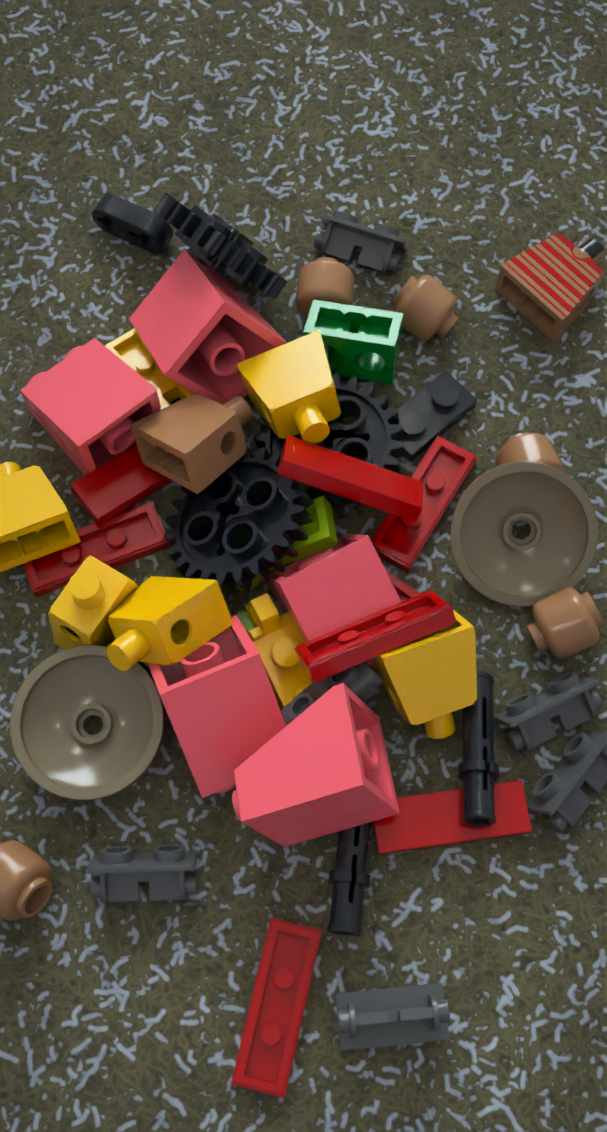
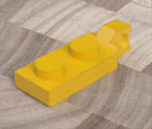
(275, 641)

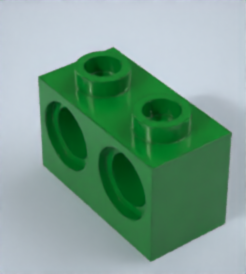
(358, 339)

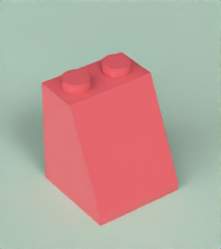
(202, 329)
(90, 404)
(334, 587)
(219, 706)
(318, 773)

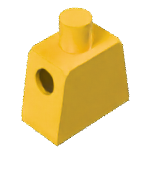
(293, 388)
(31, 517)
(86, 605)
(166, 621)
(433, 677)

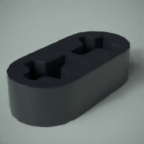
(132, 223)

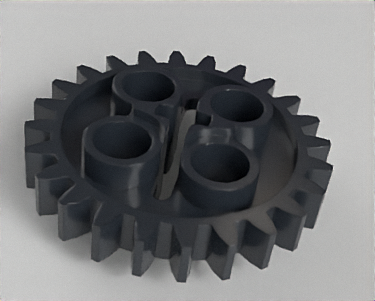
(214, 242)
(373, 422)
(239, 523)

